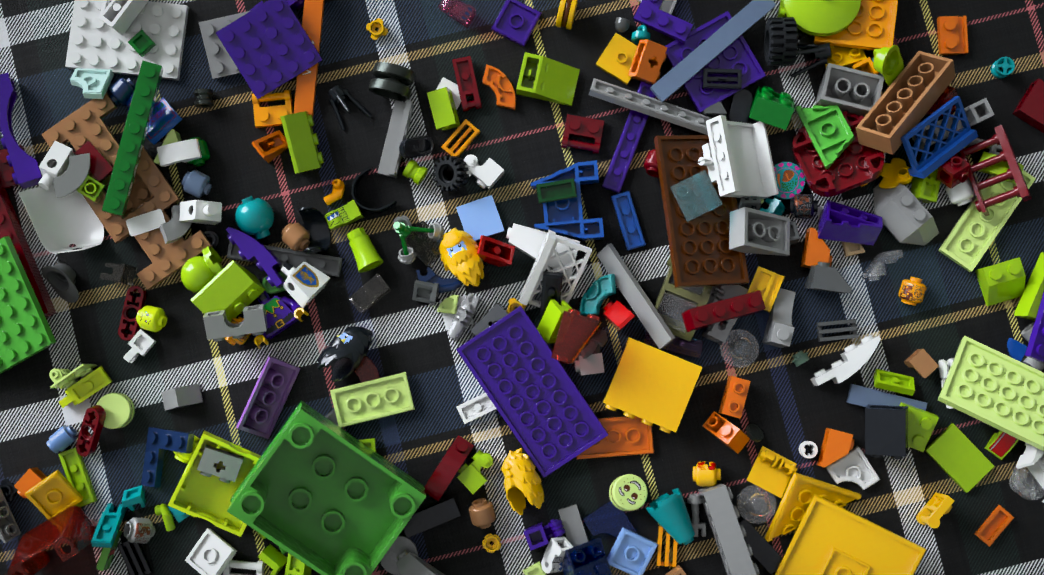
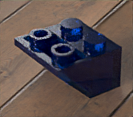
(586, 559)

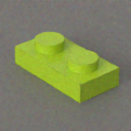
(894, 382)

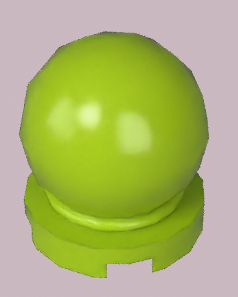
(201, 269)

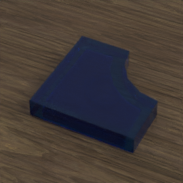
(607, 520)

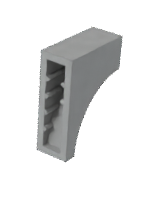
(779, 323)

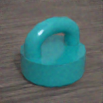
(640, 34)

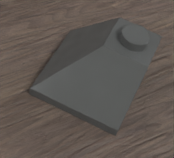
(826, 279)

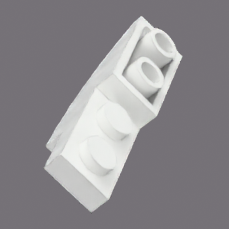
(853, 360)

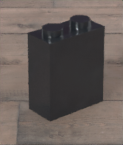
(886, 431)

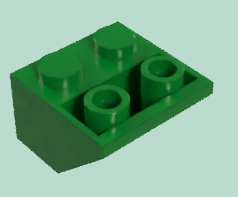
(772, 107)

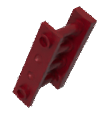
(1013, 172)

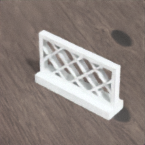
(541, 264)

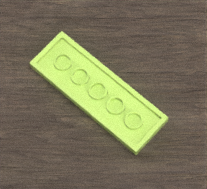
(976, 231)

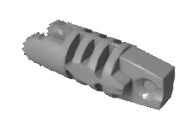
(464, 316)

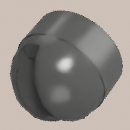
(622, 24)

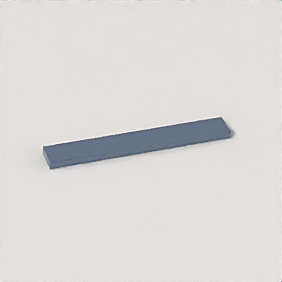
(711, 48)

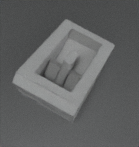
(182, 396)

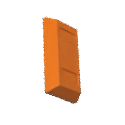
(994, 525)

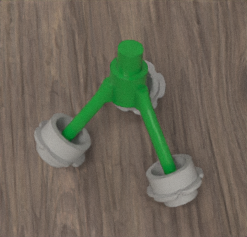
(404, 228)

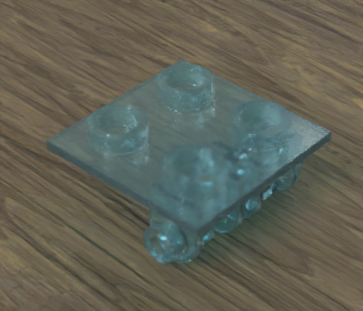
(696, 195)

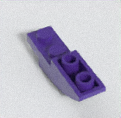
(253, 249)

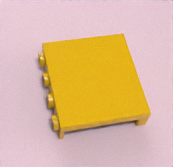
(652, 385)

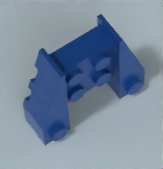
(566, 215)

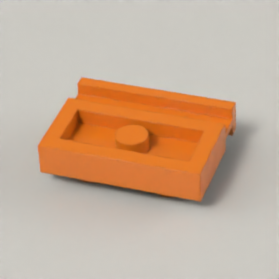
(952, 35)

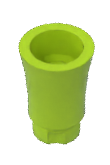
(363, 250)

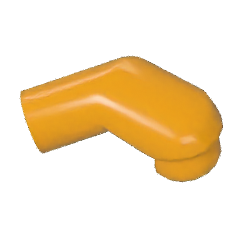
(337, 192)

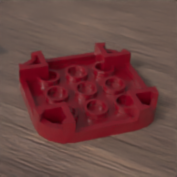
(850, 170)

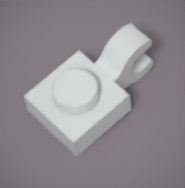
(140, 344)

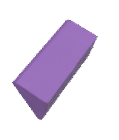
(268, 397)

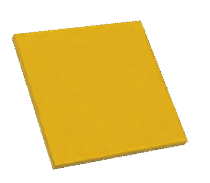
(846, 544)

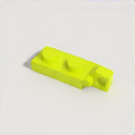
(86, 387)

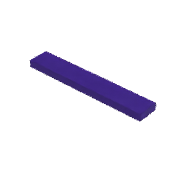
(627, 145)

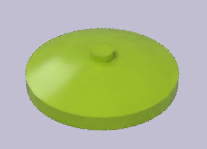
(822, 16)

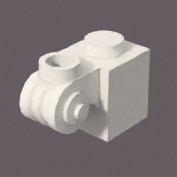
(486, 174)

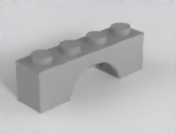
(975, 114)

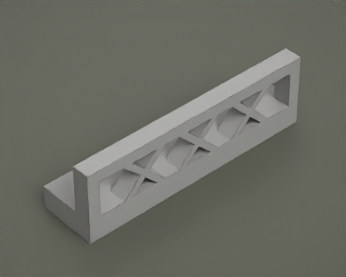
(395, 135)

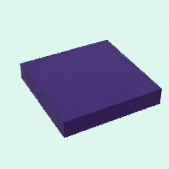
(516, 22)

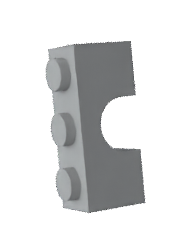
(218, 326)

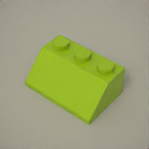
(302, 141)
(229, 291)

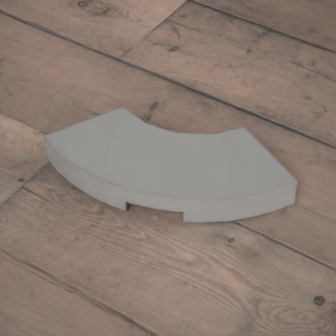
(74, 175)
(174, 228)

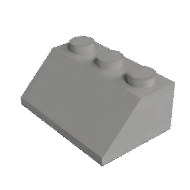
(849, 89)

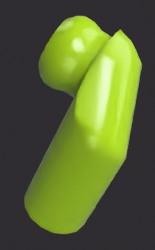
(166, 515)

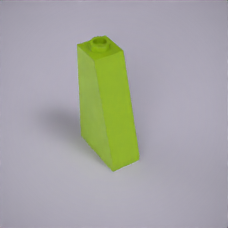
(1033, 292)

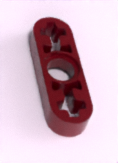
(129, 298)
(96, 424)

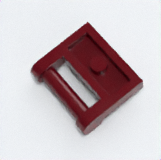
(585, 128)

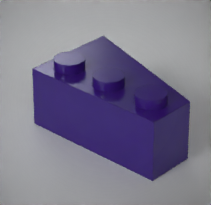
(848, 224)

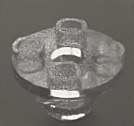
(739, 349)
(1025, 484)
(756, 504)

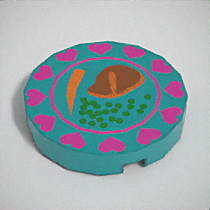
(789, 180)

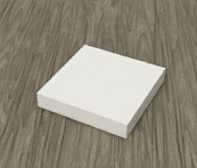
(210, 554)

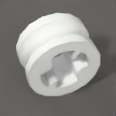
(814, 449)

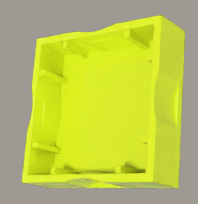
(209, 496)

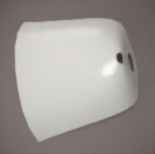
(62, 220)

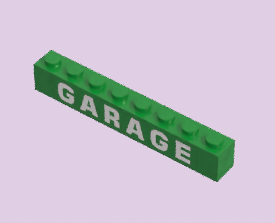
(133, 139)

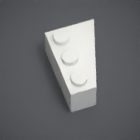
(120, 13)

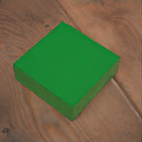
(141, 43)

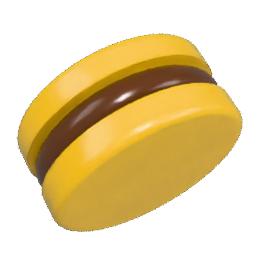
(566, 13)

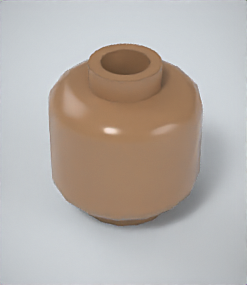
(295, 236)
(482, 513)

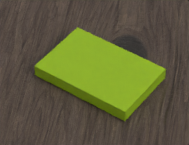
(959, 458)

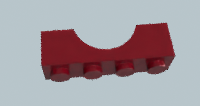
(723, 310)

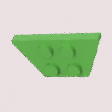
(827, 131)

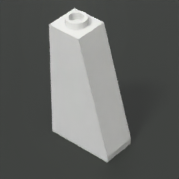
(530, 241)

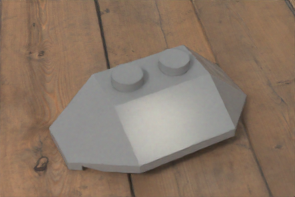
(904, 215)

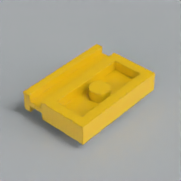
(768, 284)

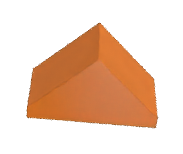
(271, 145)

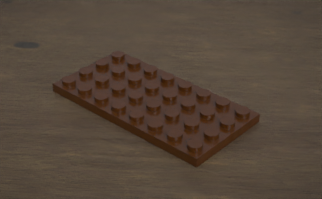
(702, 245)

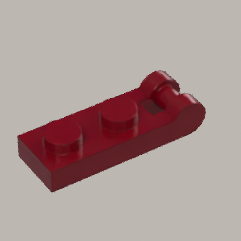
(466, 82)

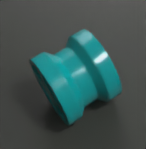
(1005, 64)

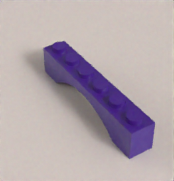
(25, 167)

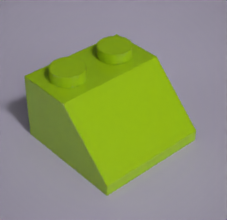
(1002, 281)

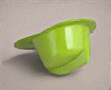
(888, 63)

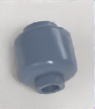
(196, 183)

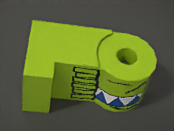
(343, 215)

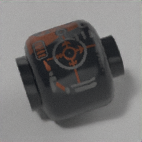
(803, 206)

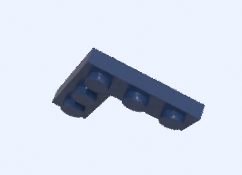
(157, 442)

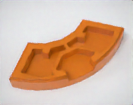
(501, 86)

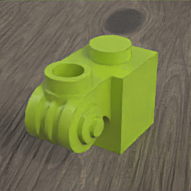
(471, 475)

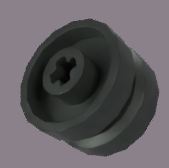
(392, 81)

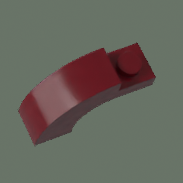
(448, 468)

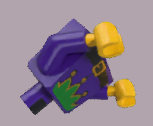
(280, 314)

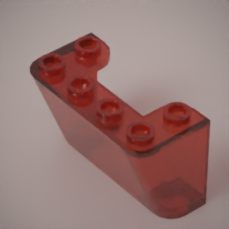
(574, 335)
(67, 527)

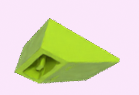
(547, 79)

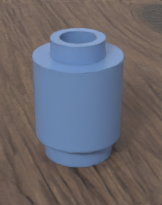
(62, 438)

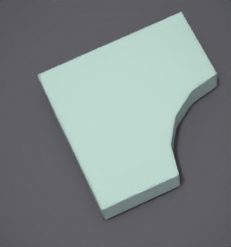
(92, 81)

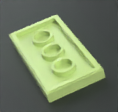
(372, 399)

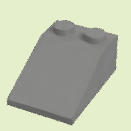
(759, 232)

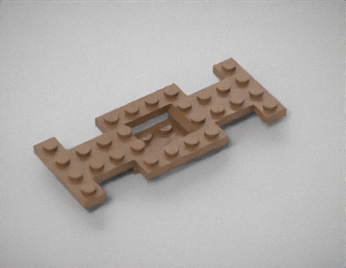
(148, 192)

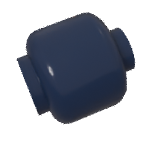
(122, 90)

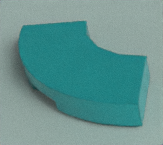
(597, 294)

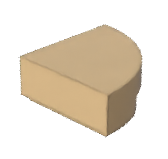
(852, 248)

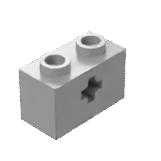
(590, 365)
(213, 455)

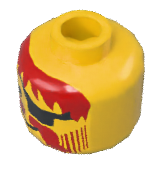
(706, 474)

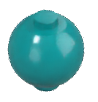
(254, 217)

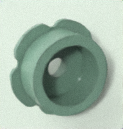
(800, 358)

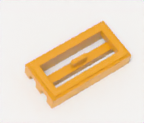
(458, 142)
(667, 545)

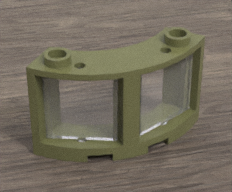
(674, 301)

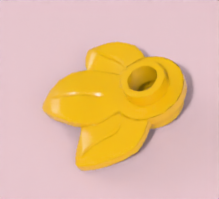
(893, 173)

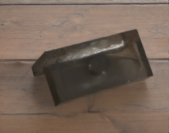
(425, 247)

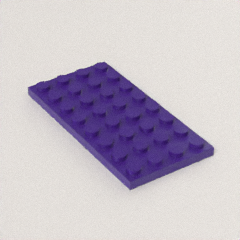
(532, 391)

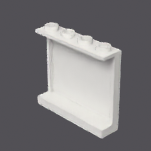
(741, 158)

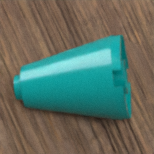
(673, 516)

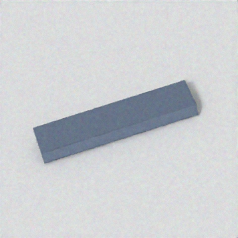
(863, 396)

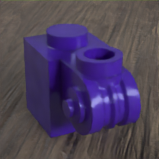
(539, 534)

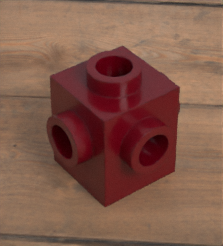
(953, 171)

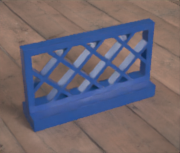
(943, 149)

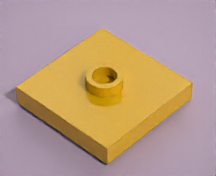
(618, 58)
(53, 495)

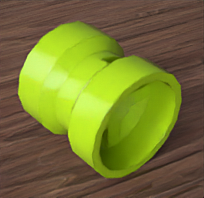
(415, 172)

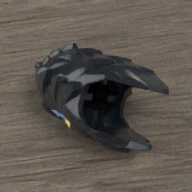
(347, 350)

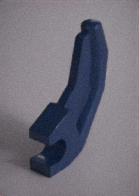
(445, 284)

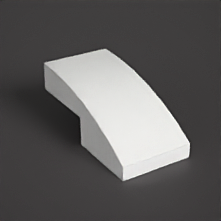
(179, 152)

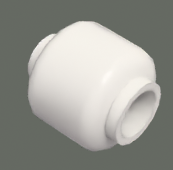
(961, 193)

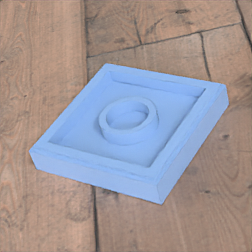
(480, 218)
(631, 552)

